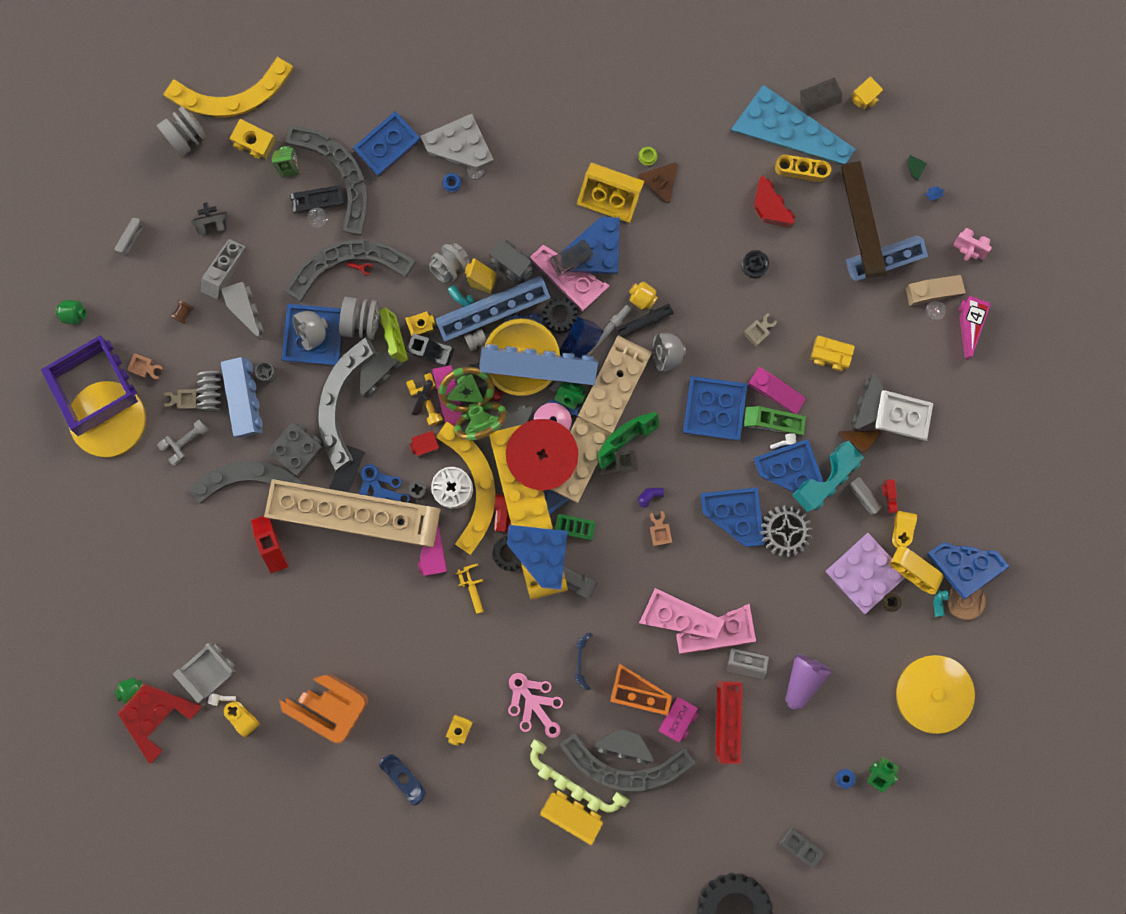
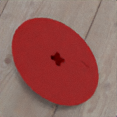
(554, 459)

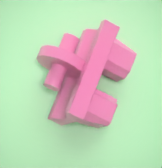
(971, 246)

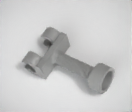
(199, 428)

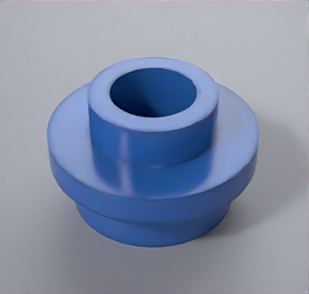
(448, 178)
(935, 192)
(839, 776)

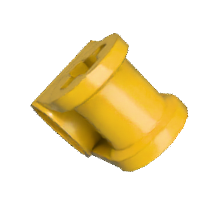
(904, 525)
(243, 721)

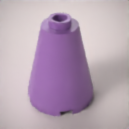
(805, 681)

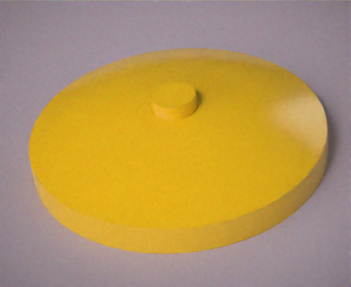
(522, 334)
(117, 433)
(935, 694)

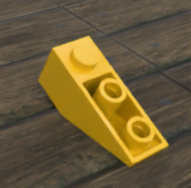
(480, 276)

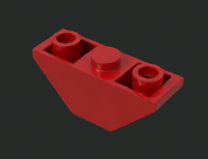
(771, 205)
(269, 544)

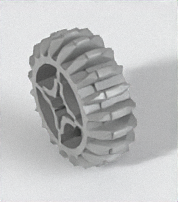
(786, 540)

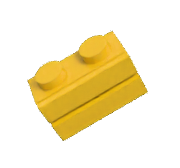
(832, 353)

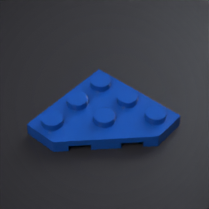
(604, 242)
(789, 466)
(736, 513)
(540, 552)
(967, 566)

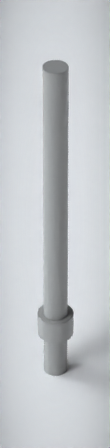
(615, 322)

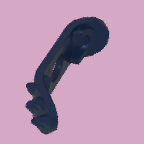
(580, 678)
(393, 768)

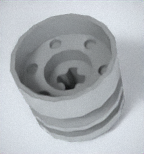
(182, 131)
(359, 318)

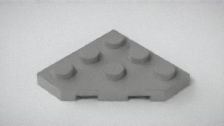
(459, 143)

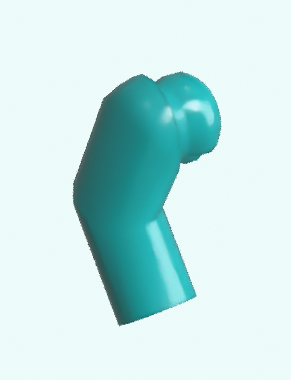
(459, 298)
(938, 602)

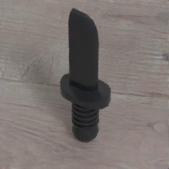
(423, 396)

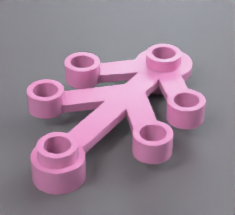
(533, 702)

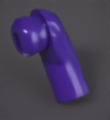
(648, 494)

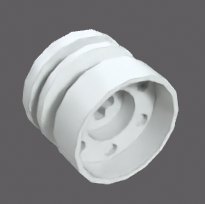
(451, 499)

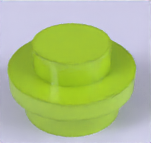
(647, 156)

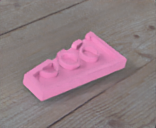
(576, 286)
(677, 615)
(736, 631)

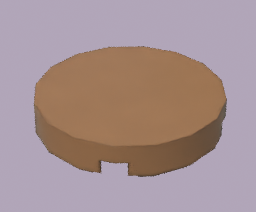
(968, 608)

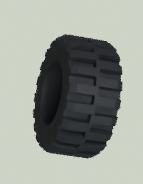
(733, 884)

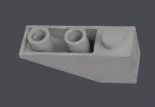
(221, 269)
(239, 302)

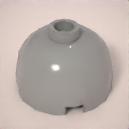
(310, 328)
(668, 350)

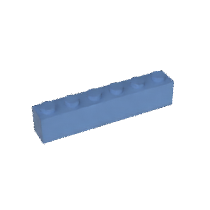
(492, 308)
(538, 365)

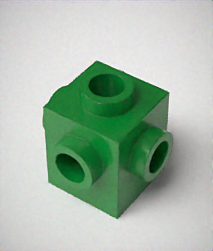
(570, 394)
(883, 774)

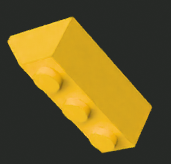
(610, 192)
(572, 817)

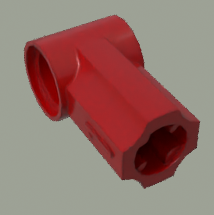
(502, 517)

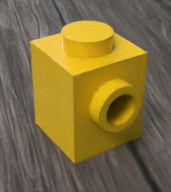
(867, 94)

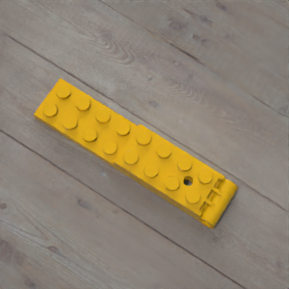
(525, 506)

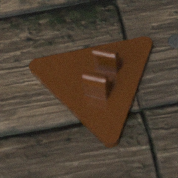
(661, 180)
(861, 439)

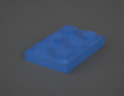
(386, 143)

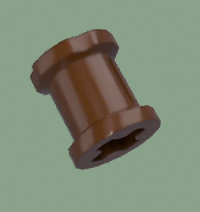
(181, 311)

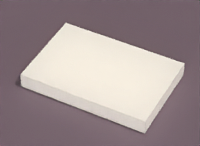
(904, 415)

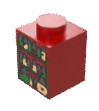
(424, 444)

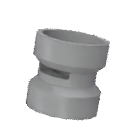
(475, 340)

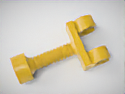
(434, 418)

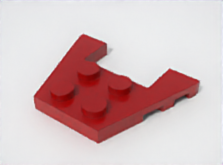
(147, 710)

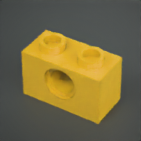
(245, 131)

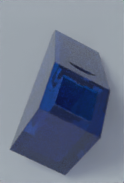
(581, 338)

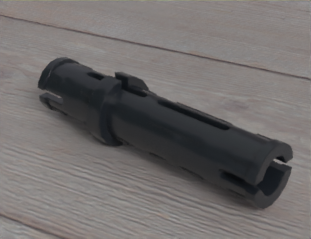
(645, 320)

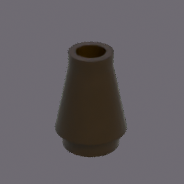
(896, 602)

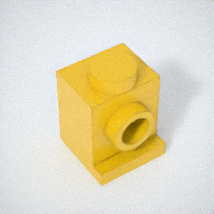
(427, 328)
(459, 722)

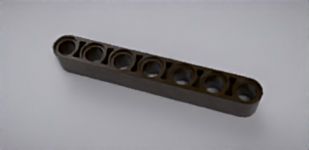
(863, 220)

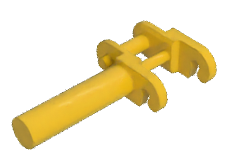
(472, 587)

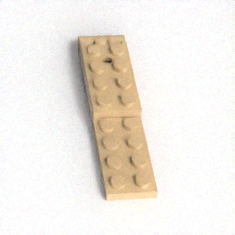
(603, 410)
(352, 513)

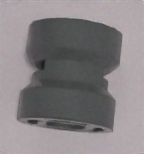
(262, 371)

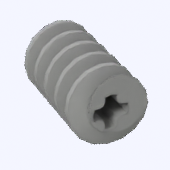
(207, 390)

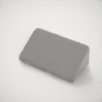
(129, 236)
(865, 496)
(747, 664)

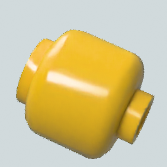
(643, 295)

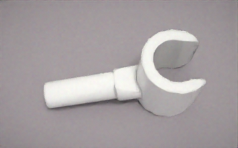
(790, 439)
(214, 699)

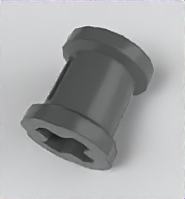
(413, 486)

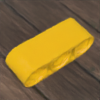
(811, 164)
(916, 570)

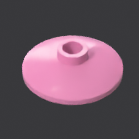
(554, 410)

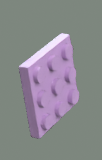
(865, 573)

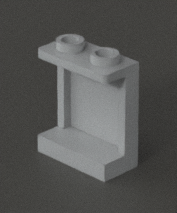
(205, 672)

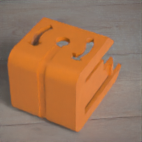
(341, 705)

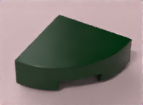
(915, 167)

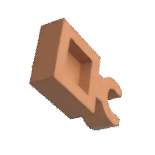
(142, 366)
(660, 533)

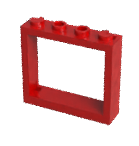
(728, 722)

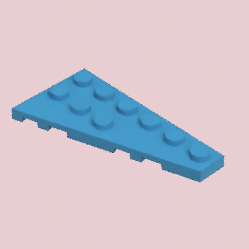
(786, 126)

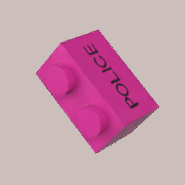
(678, 720)

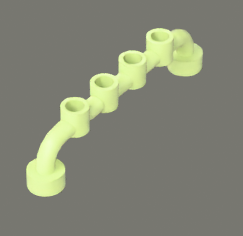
(563, 782)

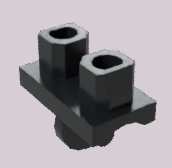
(201, 223)

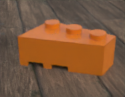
(637, 692)

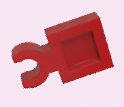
(889, 491)

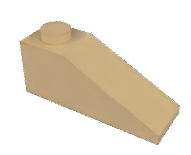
(934, 289)

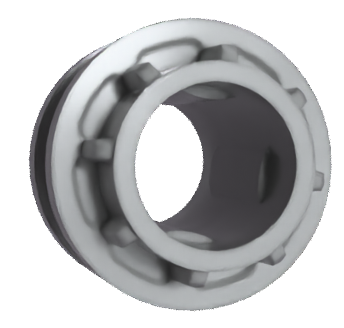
(449, 262)

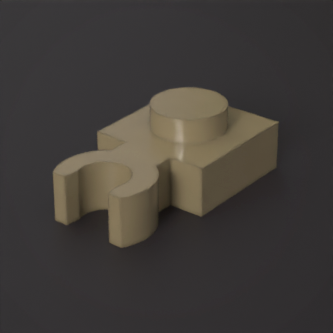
(758, 330)
(184, 399)

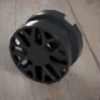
(755, 264)

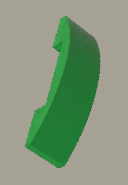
(643, 424)

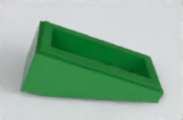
(560, 517)

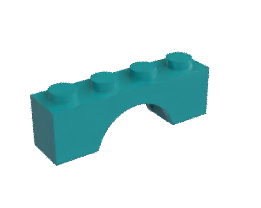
(843, 461)

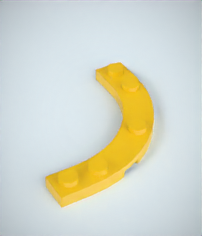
(236, 104)
(483, 483)

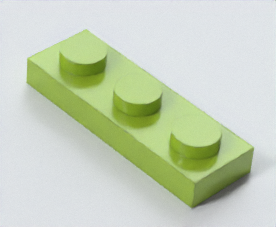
(393, 335)

